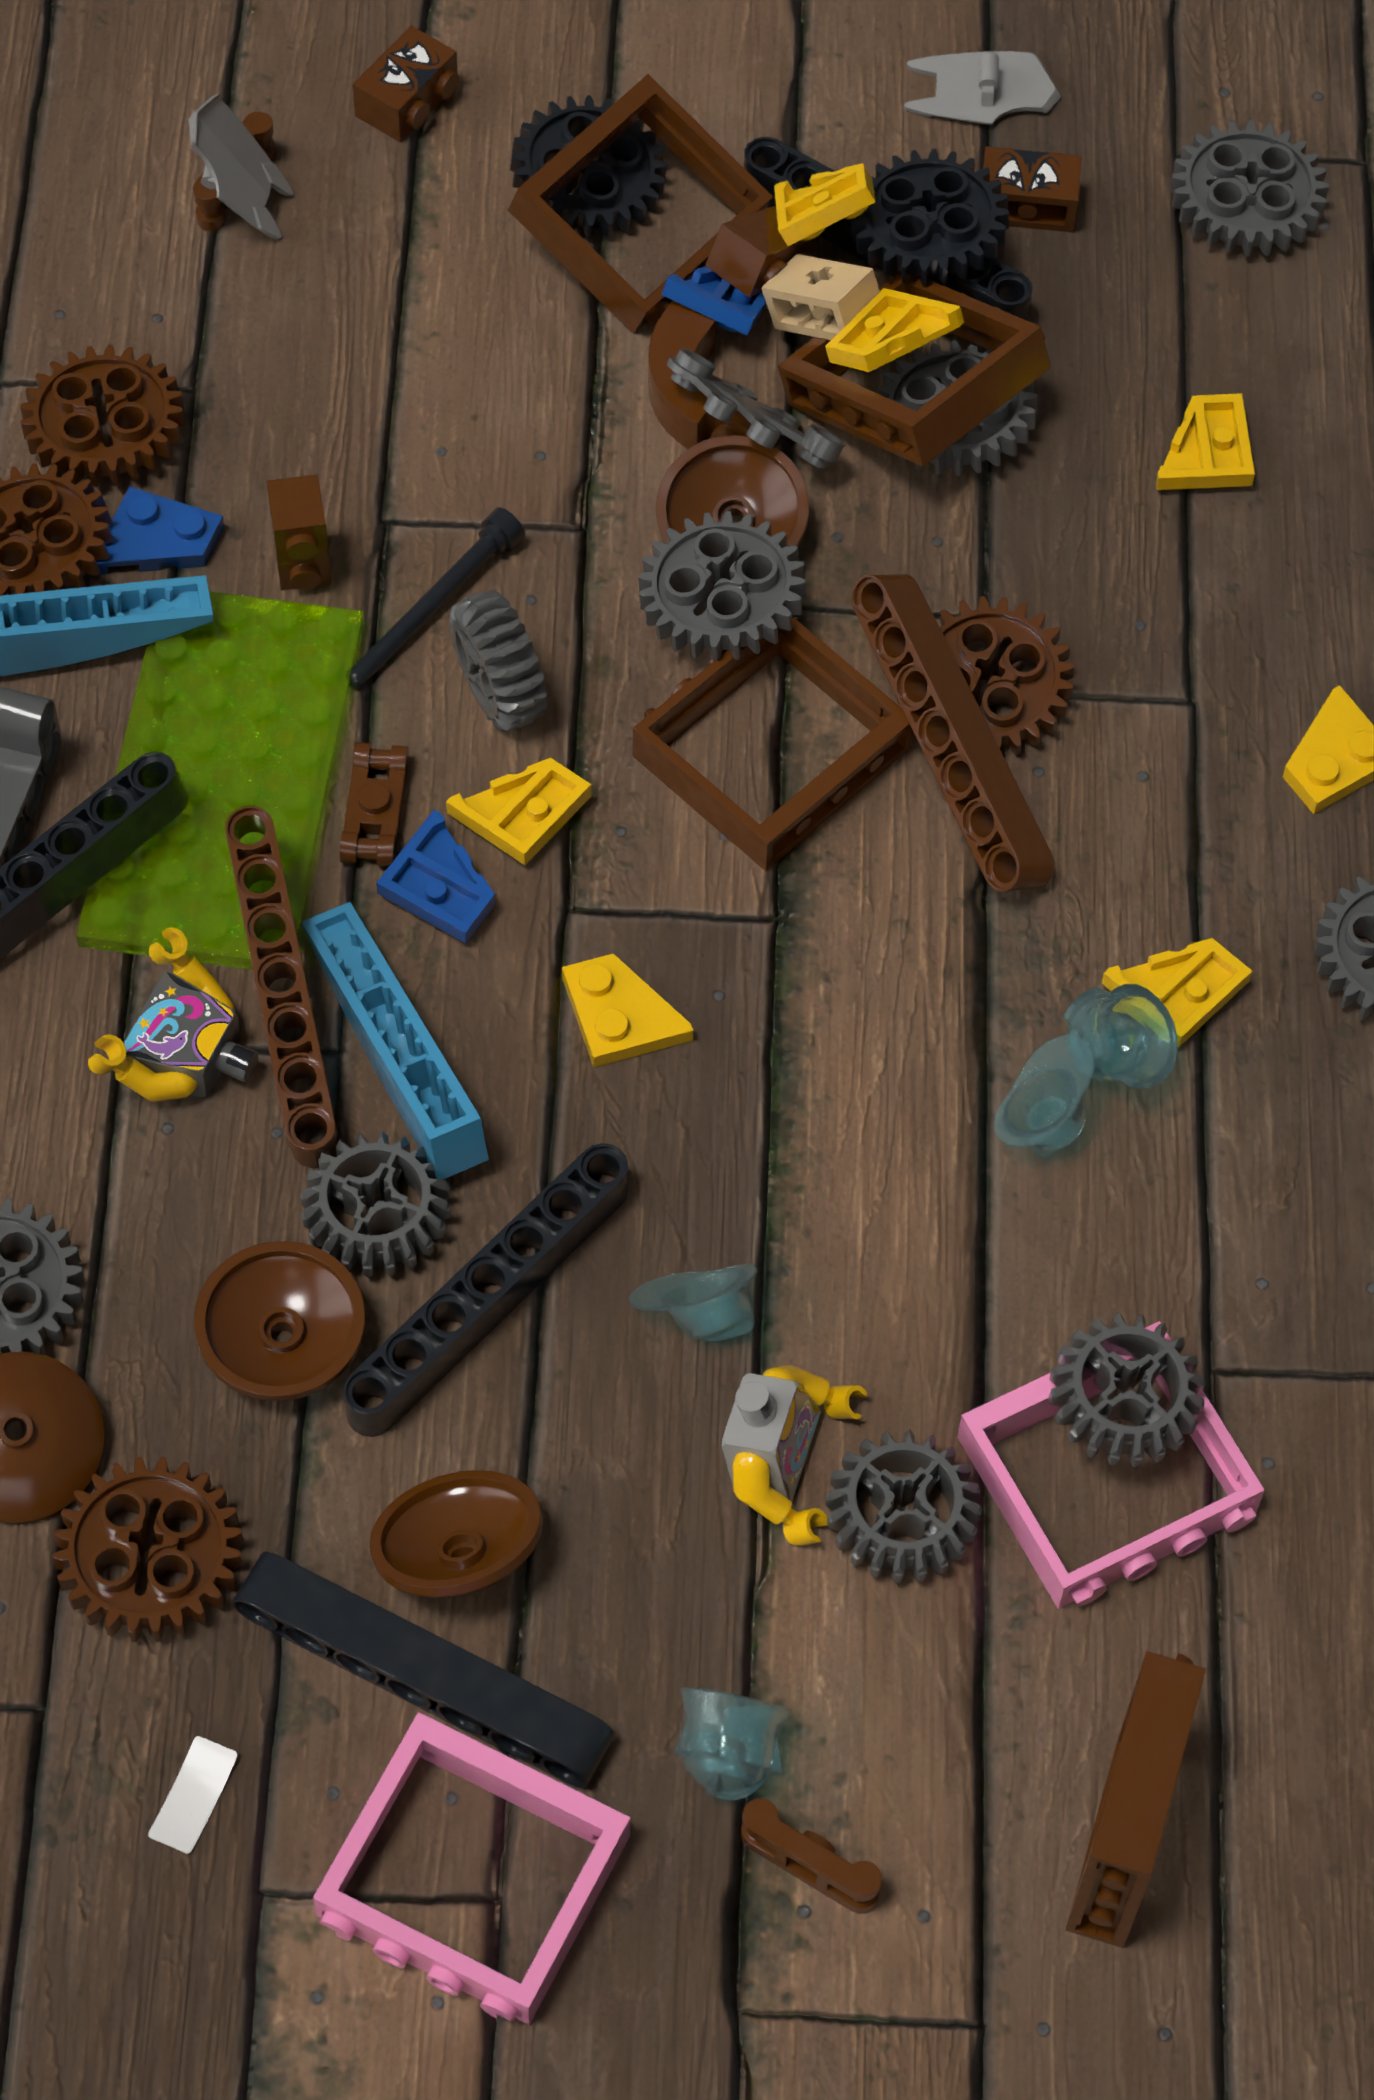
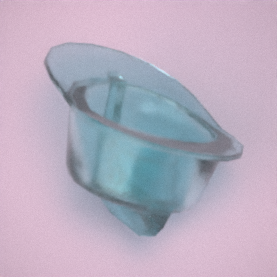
(1046, 1099)
(702, 1303)

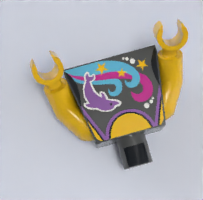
(181, 1035)

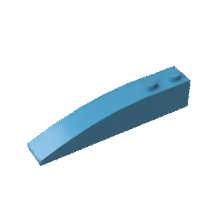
(96, 621)
(397, 1043)

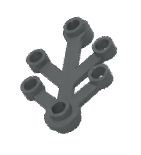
(766, 422)

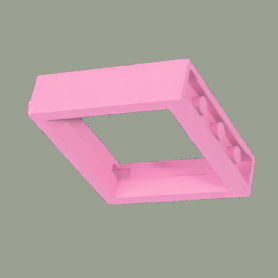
(1031, 1405)
(517, 1784)

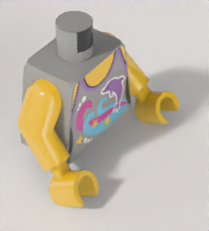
(771, 1439)

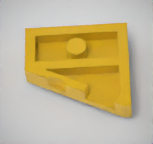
(833, 196)
(891, 328)
(1209, 446)
(1333, 754)
(523, 808)
(1187, 982)
(620, 1011)

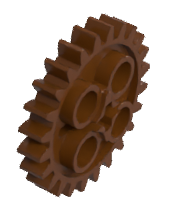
(140, 406)
(50, 531)
(1032, 694)
(96, 1544)

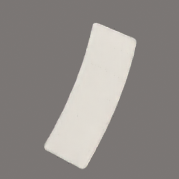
(193, 1795)

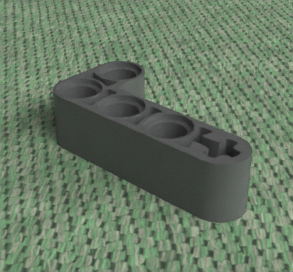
(27, 757)

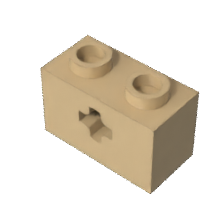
(818, 295)

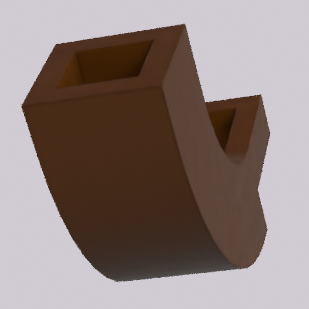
(674, 406)

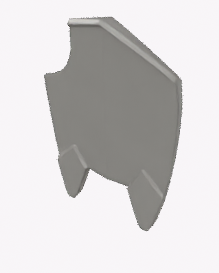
(984, 85)
(236, 164)

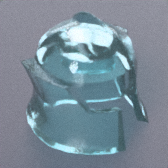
(1127, 1034)
(729, 1741)

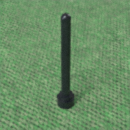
(499, 533)

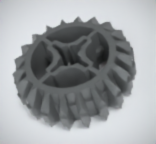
(498, 660)
(360, 1181)
(1100, 1354)
(874, 1475)

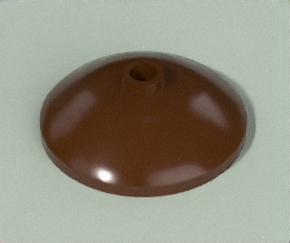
(734, 477)
(274, 1291)
(61, 1438)
(456, 1533)

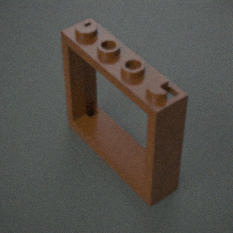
(687, 140)
(922, 435)
(693, 698)
(1136, 1798)

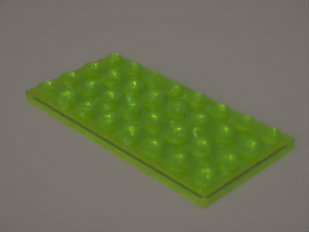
(249, 721)

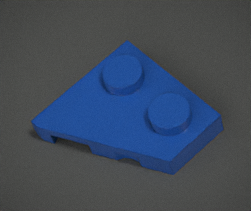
(716, 299)
(160, 533)
(438, 881)

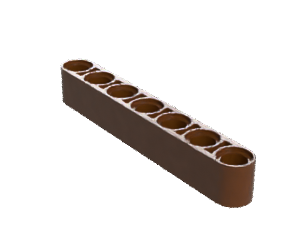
(952, 732)
(277, 961)

